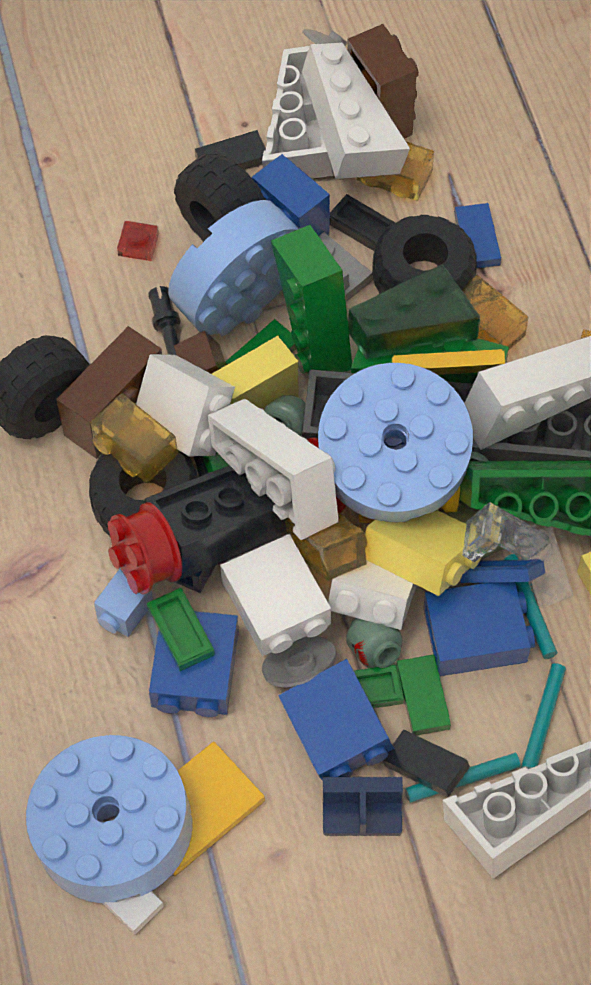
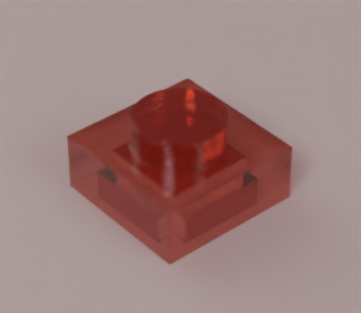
(138, 240)

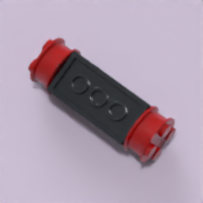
(193, 528)

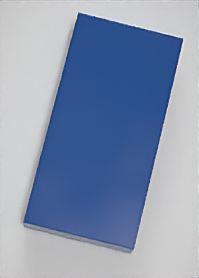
(478, 225)
(504, 571)

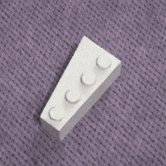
(350, 116)
(294, 122)
(528, 391)
(277, 464)
(522, 811)

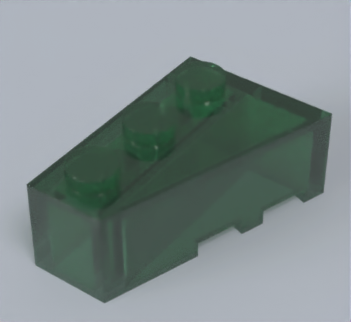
(414, 315)

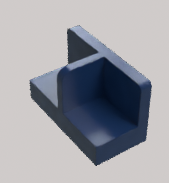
(362, 806)

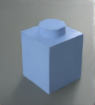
(119, 607)

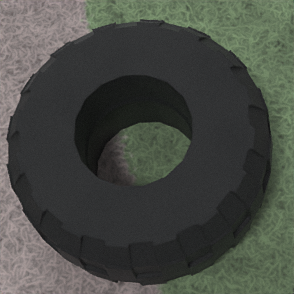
(211, 190)
(422, 239)
(33, 381)
(111, 483)

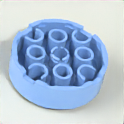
(231, 270)
(403, 404)
(102, 781)

